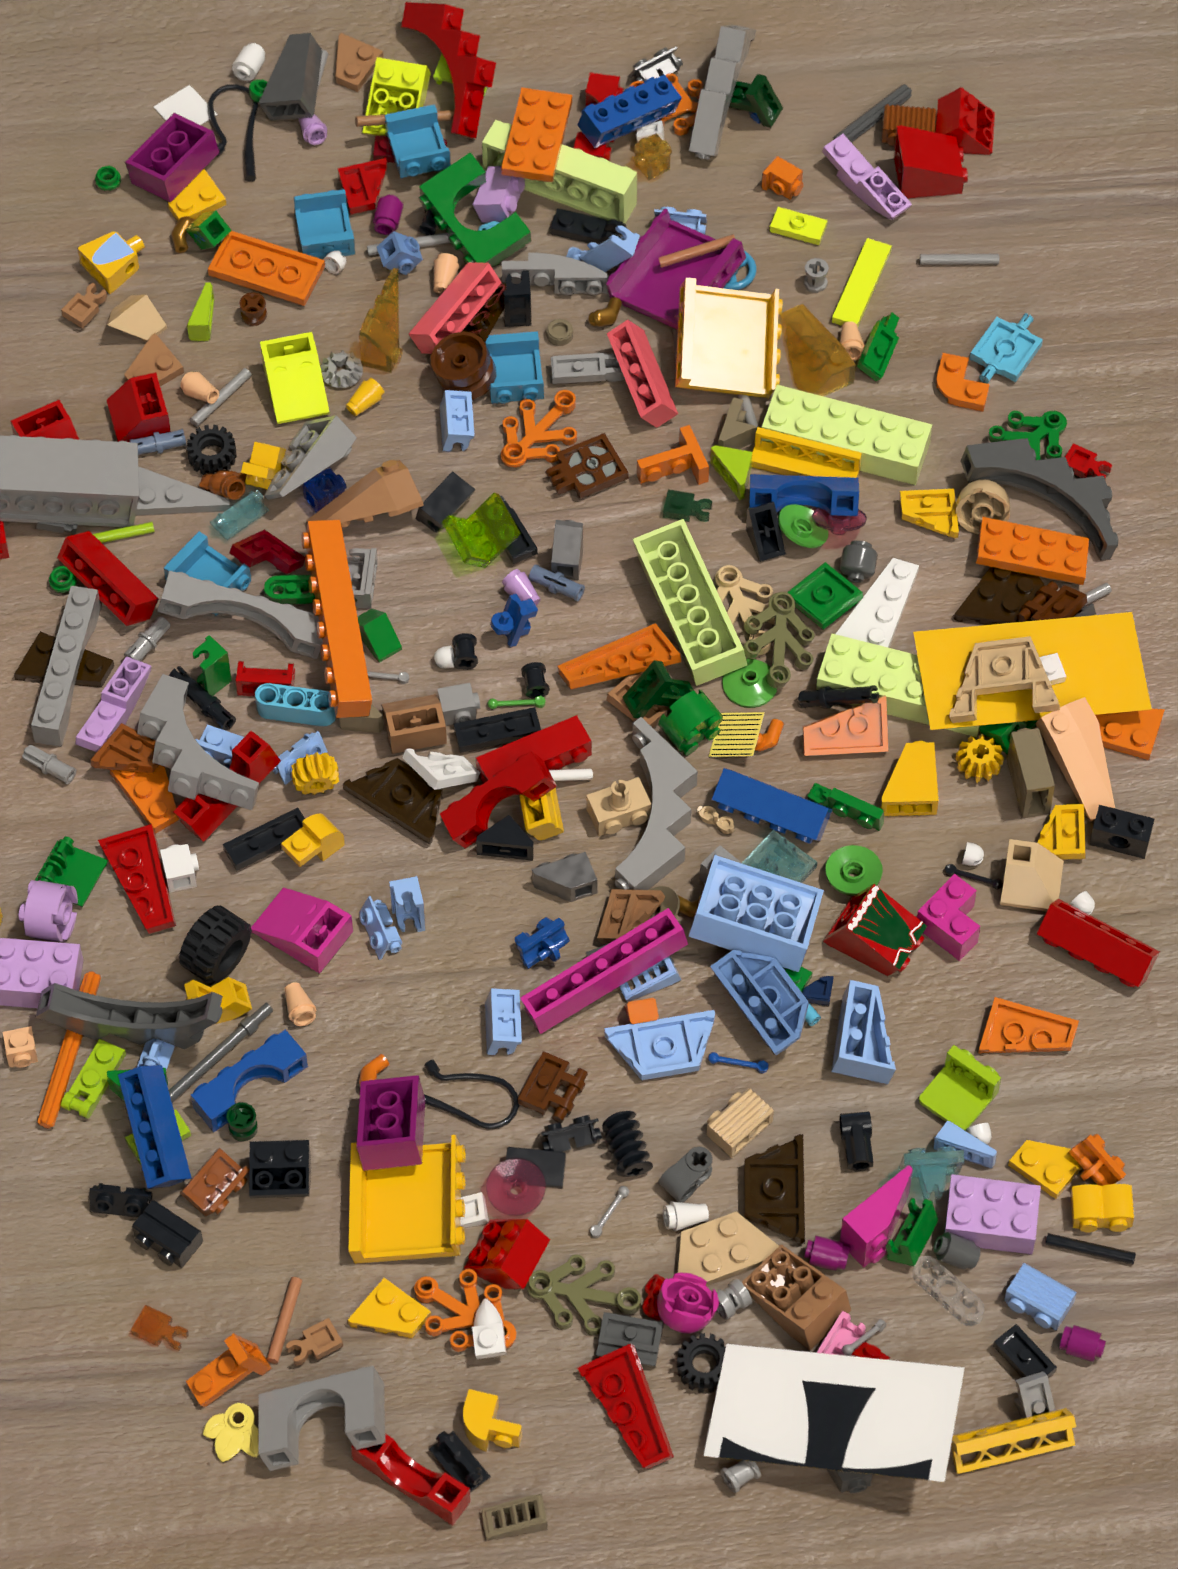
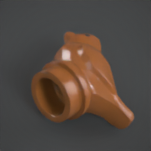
(225, 484)

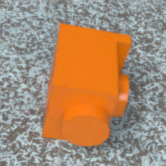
(782, 178)

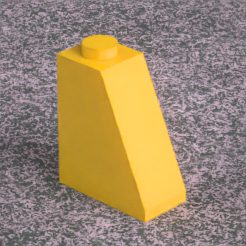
(913, 782)

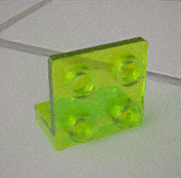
(483, 533)

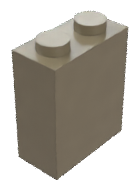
(1030, 772)

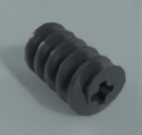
(626, 1144)

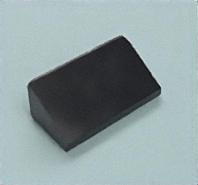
(550, 1163)

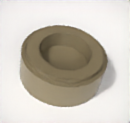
(559, 332)

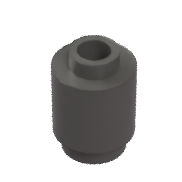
(957, 1251)

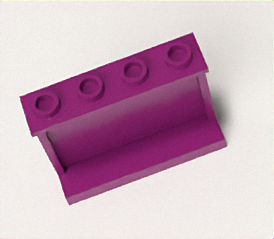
(656, 290)

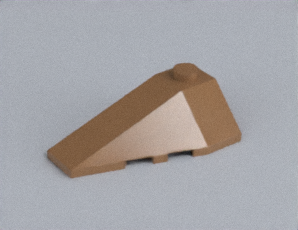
(380, 491)

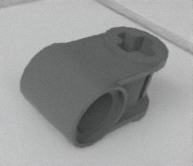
(684, 1177)

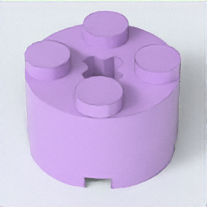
(49, 911)

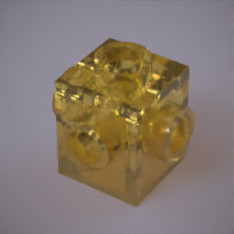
(652, 156)

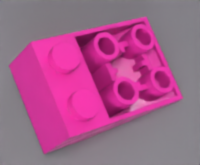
(304, 927)

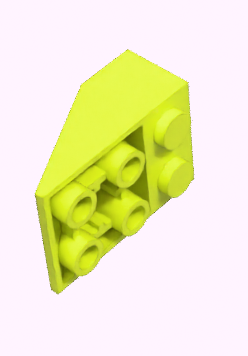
(394, 89)
(294, 377)

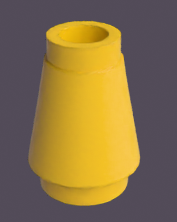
(365, 396)

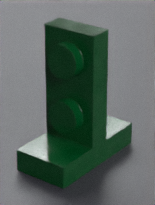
(757, 98)
(654, 688)

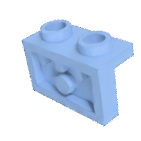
(219, 744)

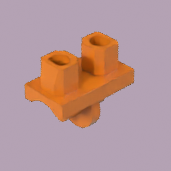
(1097, 1162)

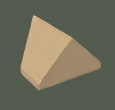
(137, 317)

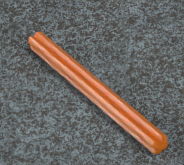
(65, 1063)

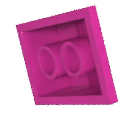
(874, 1220)

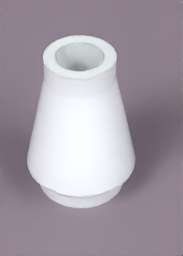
(682, 1215)

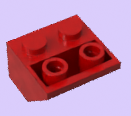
(968, 120)
(138, 409)
(46, 422)
(507, 1252)

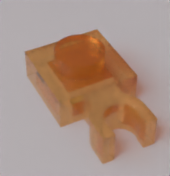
(156, 1326)

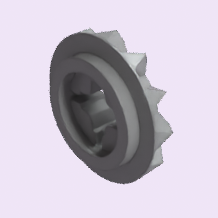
(346, 377)

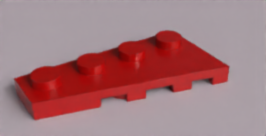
(140, 870)
(625, 1394)

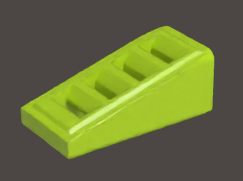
(201, 319)

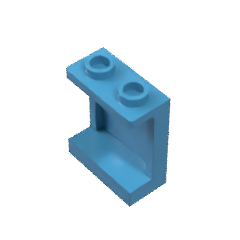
(417, 141)
(324, 224)
(516, 367)
(205, 563)

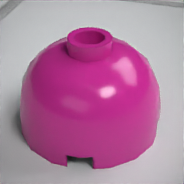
(686, 1303)

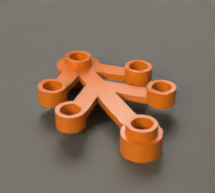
(685, 104)
(538, 433)
(465, 1313)

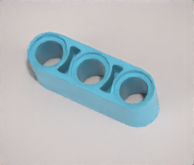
(285, 696)

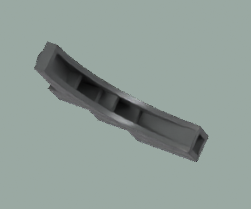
(1052, 479)
(97, 1016)

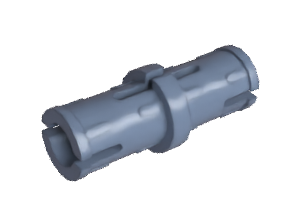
(160, 442)
(571, 590)

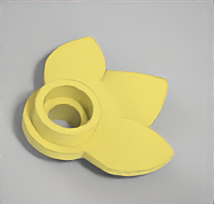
(232, 1436)

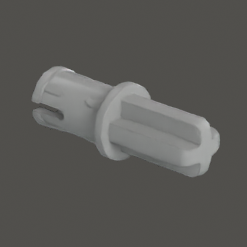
(148, 639)
(49, 764)

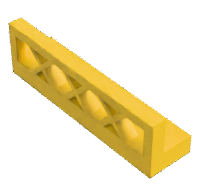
(785, 460)
(1010, 1434)

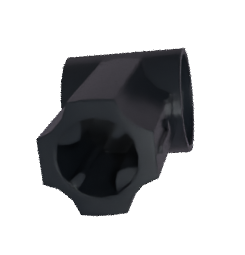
(856, 1132)

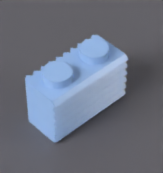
(1039, 1297)

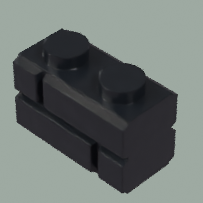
(166, 1234)

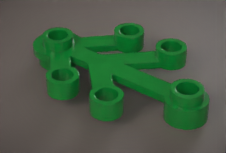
(1043, 426)

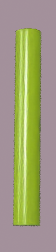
(125, 532)

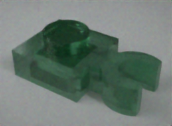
(683, 505)

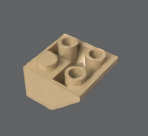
(1030, 876)

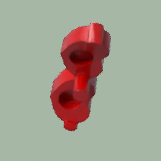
(652, 1289)

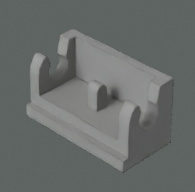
(363, 575)

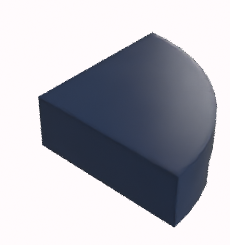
(819, 991)

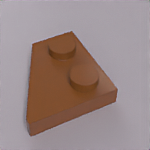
(126, 752)

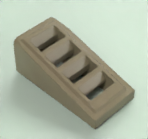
(512, 1507)

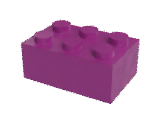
(172, 157)
(391, 1122)

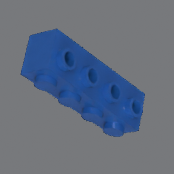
(629, 110)
(772, 805)
(154, 1126)

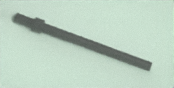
(246, 1027)

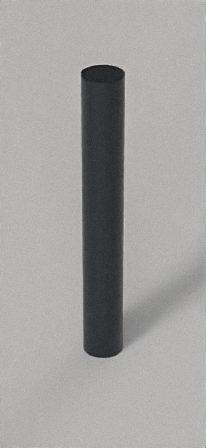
(1090, 1248)

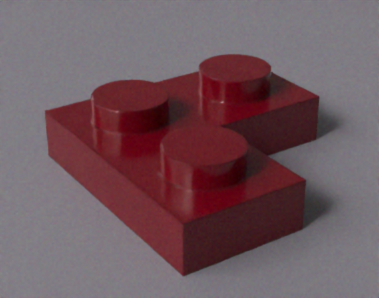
(267, 547)

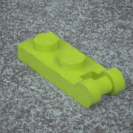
(93, 1078)

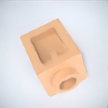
(20, 1047)

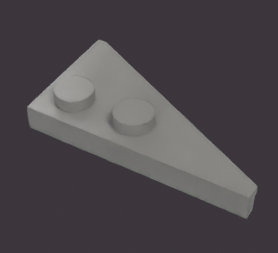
(168, 496)

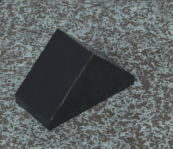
(764, 531)
(506, 841)

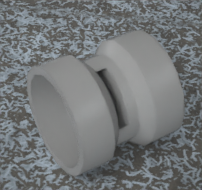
(733, 1298)

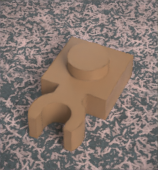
(82, 308)
(318, 1340)

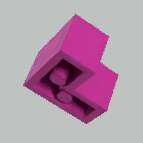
(948, 919)

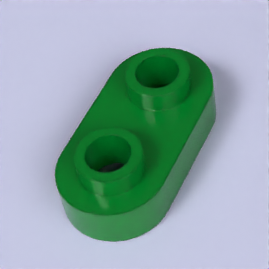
(291, 589)

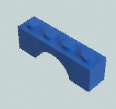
(831, 494)
(276, 1059)

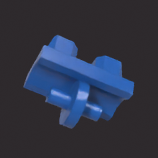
(514, 619)
(542, 944)

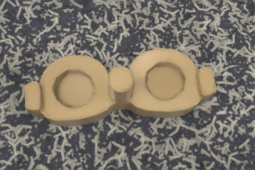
(710, 816)

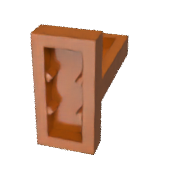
(676, 460)
(228, 1369)

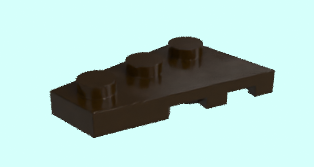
(488, 315)

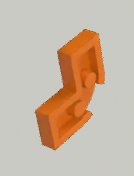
(957, 389)

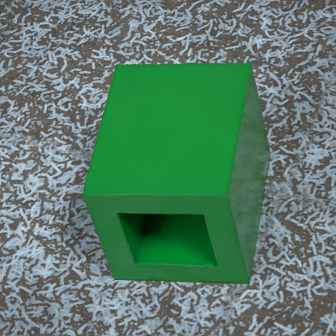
(208, 230)

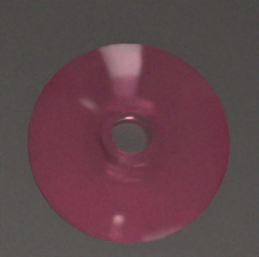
(838, 524)
(512, 1174)

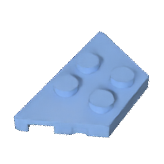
(663, 1045)

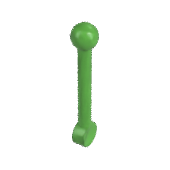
(539, 702)

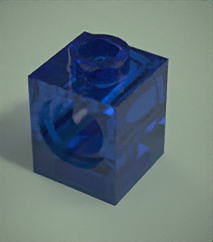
(322, 481)

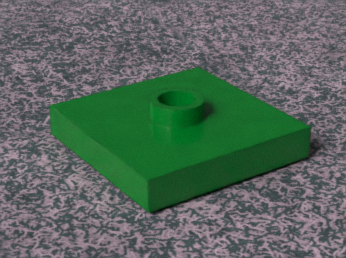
(825, 595)

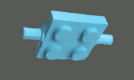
(1006, 349)

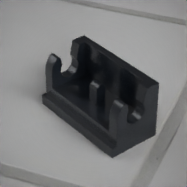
(518, 301)
(444, 501)

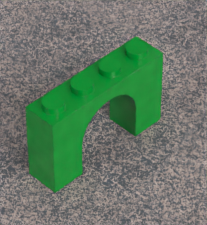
(441, 197)

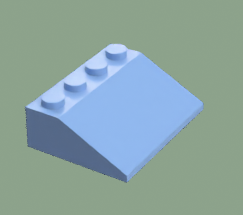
(756, 912)

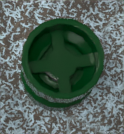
(243, 1115)

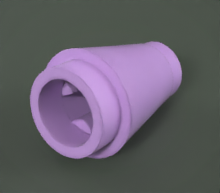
(313, 130)
(518, 583)

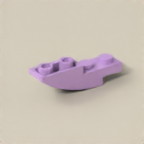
(863, 180)
(115, 705)

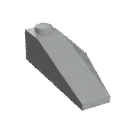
(313, 450)

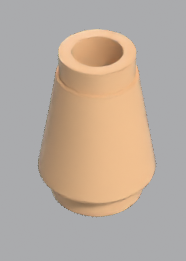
(444, 271)
(852, 340)
(198, 387)
(299, 1006)

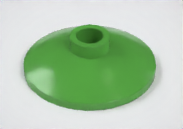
(798, 526)
(749, 692)
(853, 860)

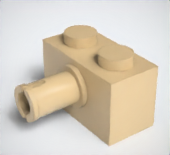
(618, 806)

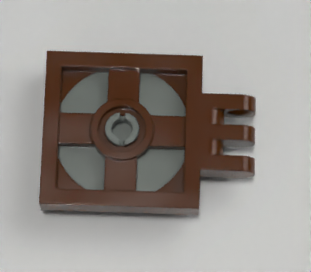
(587, 467)

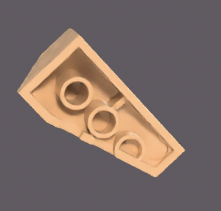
(1079, 751)

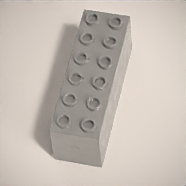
(68, 481)

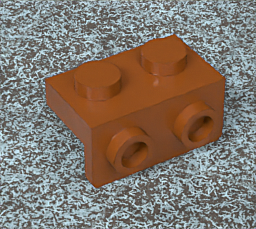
(214, 1183)

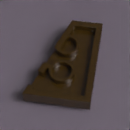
(92, 669)

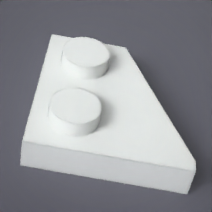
(441, 769)

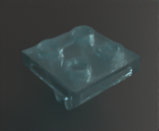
(781, 858)
(933, 1167)

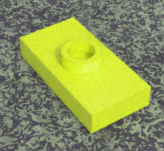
(798, 226)

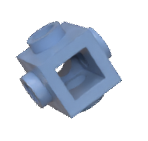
(399, 252)

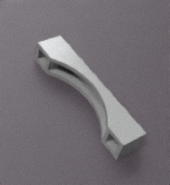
(190, 597)
(55, 698)

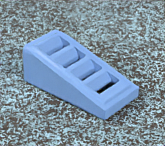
(652, 985)
(973, 1148)

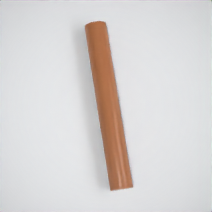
(695, 251)
(284, 1320)

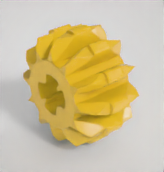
(979, 758)
(315, 773)

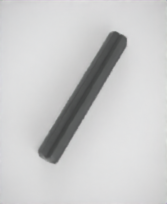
(875, 114)

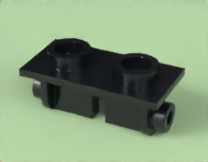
(582, 1131)
(111, 1200)
(458, 1460)

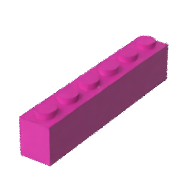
(604, 970)

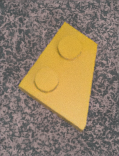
(197, 198)
(931, 509)
(1065, 832)
(1045, 1166)
(390, 1311)

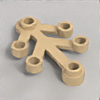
(740, 604)

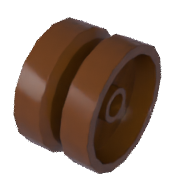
(463, 364)

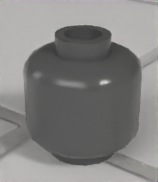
(858, 561)

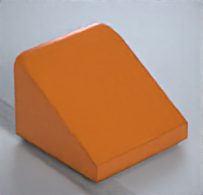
(642, 1010)

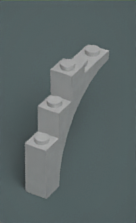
(175, 747)

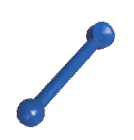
(761, 1066)

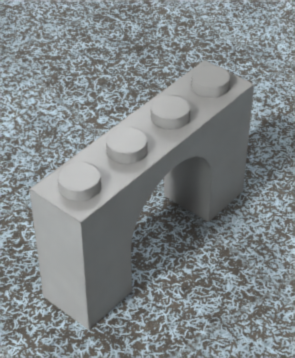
(286, 1410)

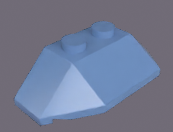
(764, 996)

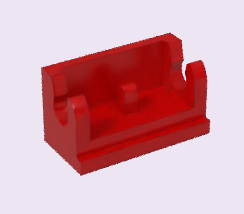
(251, 678)

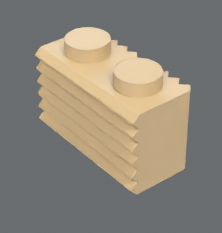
(739, 1122)

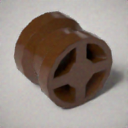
(255, 303)

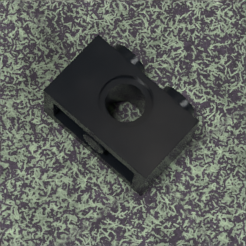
(1122, 831)

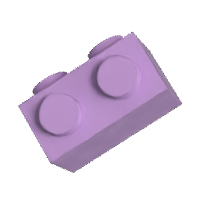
(498, 195)

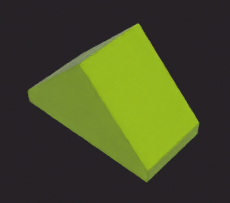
(733, 467)

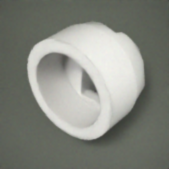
(338, 265)
(444, 657)
(973, 854)
(1084, 902)
(981, 1132)

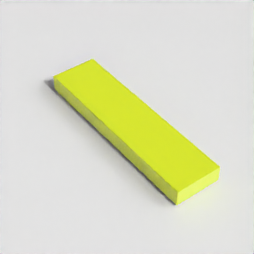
(862, 282)

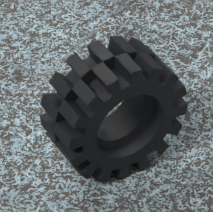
(211, 437)
(690, 1351)

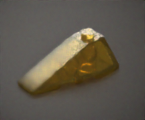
(381, 329)
(816, 356)

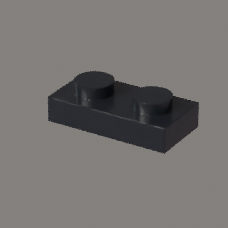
(1023, 1353)

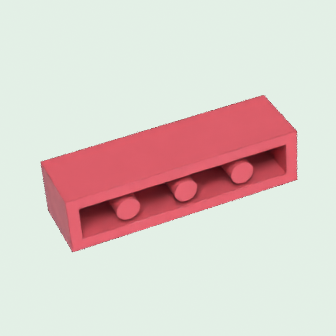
(455, 305)
(642, 373)

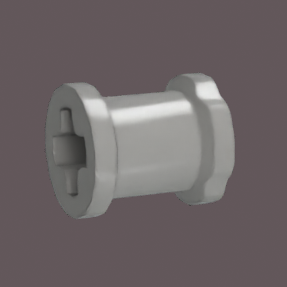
(811, 274)
(740, 1474)

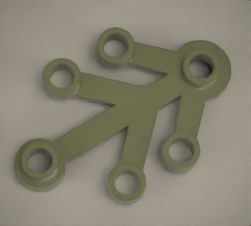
(781, 637)
(578, 1292)

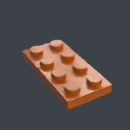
(536, 134)
(266, 267)
(1032, 551)

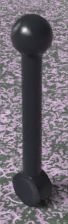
(950, 870)

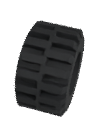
(215, 944)

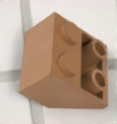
(414, 723)

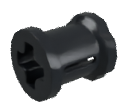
(465, 651)
(535, 680)

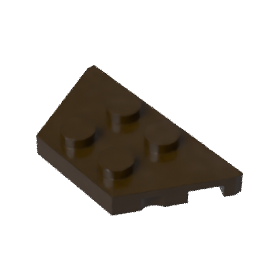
(999, 597)
(400, 796)
(777, 1189)

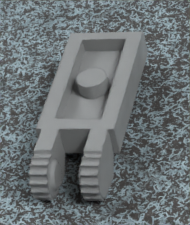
(585, 368)

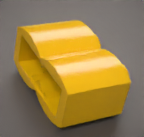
(1101, 1207)

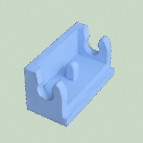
(611, 251)
(456, 419)
(407, 902)
(503, 1020)

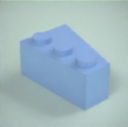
(861, 1035)

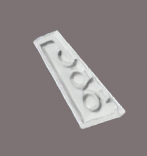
(882, 606)

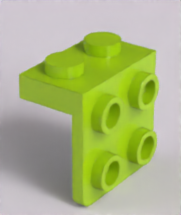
(961, 1089)

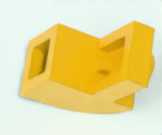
(263, 464)
(315, 838)
(234, 996)
(481, 1422)

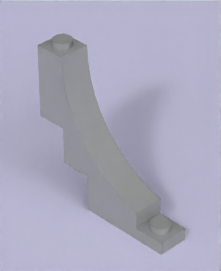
(716, 96)
(669, 780)

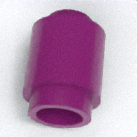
(387, 214)
(827, 1253)
(1082, 1343)

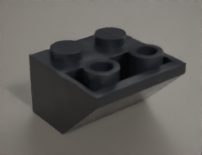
(279, 1169)

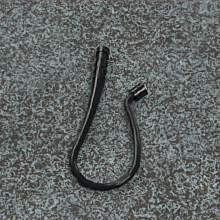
(250, 173)
(433, 1070)

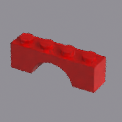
(598, 88)
(250, 759)
(470, 815)
(432, 1490)

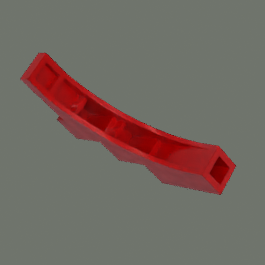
(460, 49)

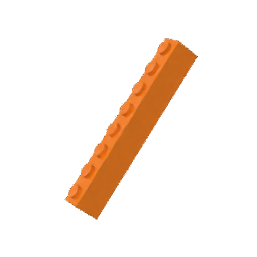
(337, 619)

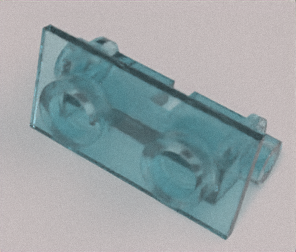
(240, 515)

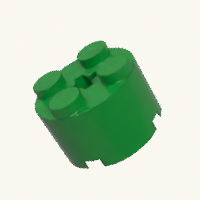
(691, 721)

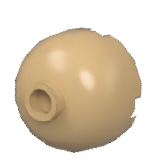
(981, 500)

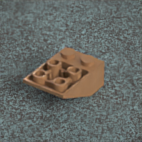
(797, 1296)

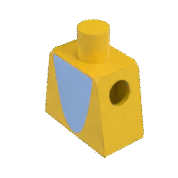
(111, 259)

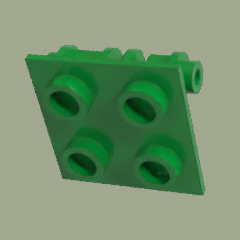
(73, 868)

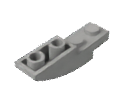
(566, 273)

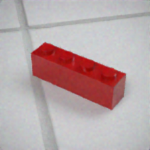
(106, 573)
(556, 745)
(1098, 943)

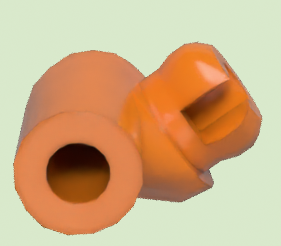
(770, 738)
(370, 1070)

